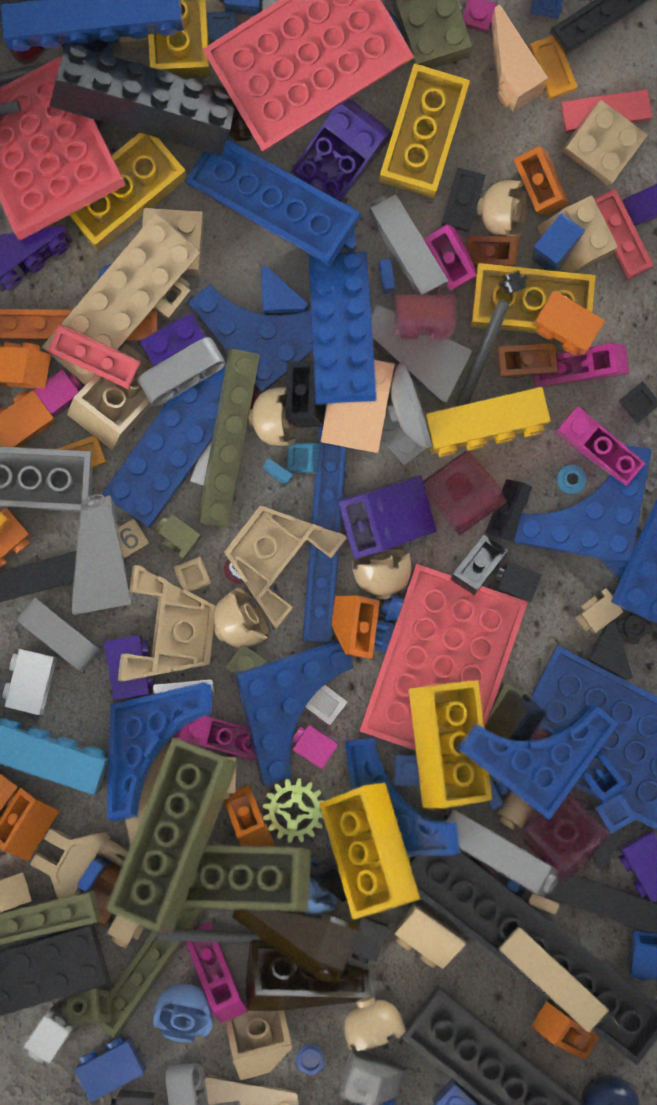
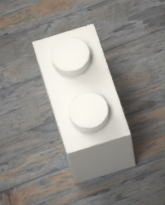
(29, 681)
(48, 1036)

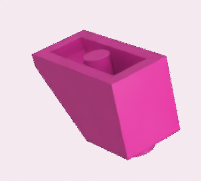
(451, 256)

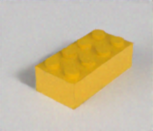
(183, 50)
(424, 131)
(149, 177)
(528, 302)
(486, 421)
(440, 723)
(369, 850)

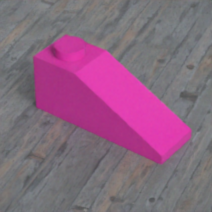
(596, 364)
(217, 978)

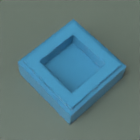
(303, 458)
(277, 472)

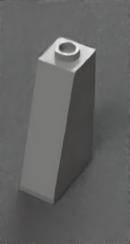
(407, 247)
(429, 362)
(99, 562)
(504, 855)
(371, 1078)

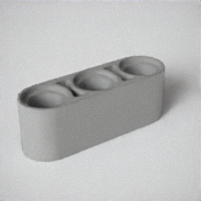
(181, 371)
(58, 634)
(186, 1085)

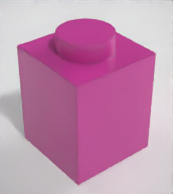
(59, 392)
(313, 745)

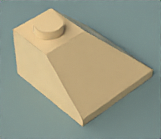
(258, 1041)

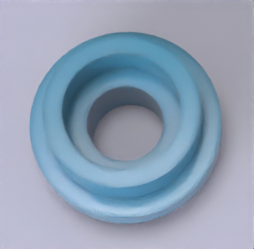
(563, 483)

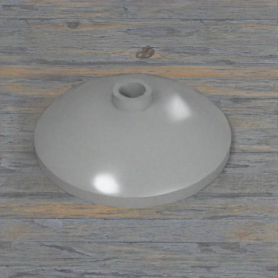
(407, 408)

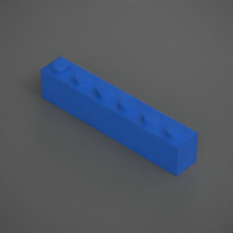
(80, 21)

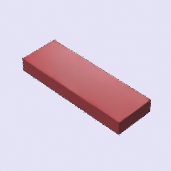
(632, 105)
(631, 251)
(94, 356)

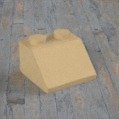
(595, 242)
(428, 936)

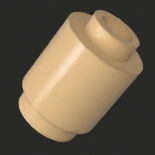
(514, 812)

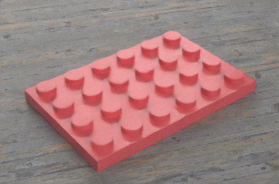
(304, 61)
(49, 156)
(441, 640)

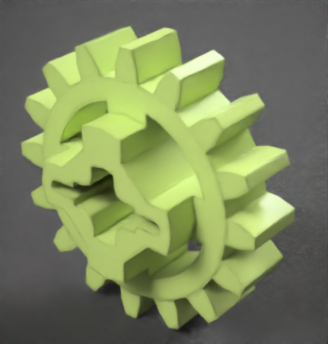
(292, 823)

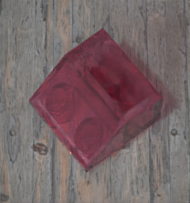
(425, 316)

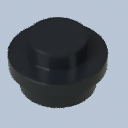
(513, 282)

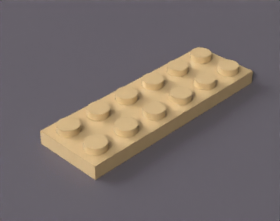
(130, 288)

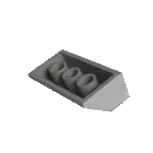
(44, 479)

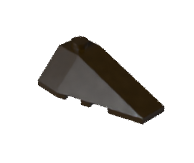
(309, 942)
(280, 985)

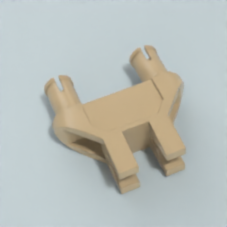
(76, 858)

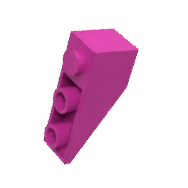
(599, 446)
(218, 736)

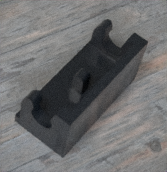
(515, 717)

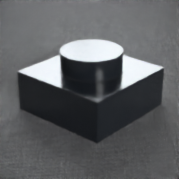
(639, 402)

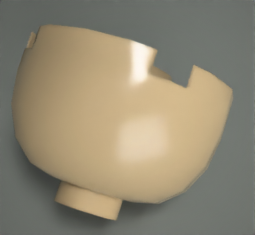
(504, 208)
(269, 418)
(383, 572)
(238, 621)
(372, 1023)

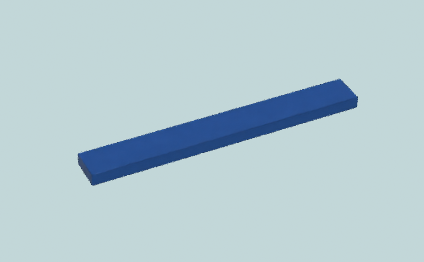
(321, 568)

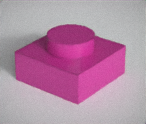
(479, 14)

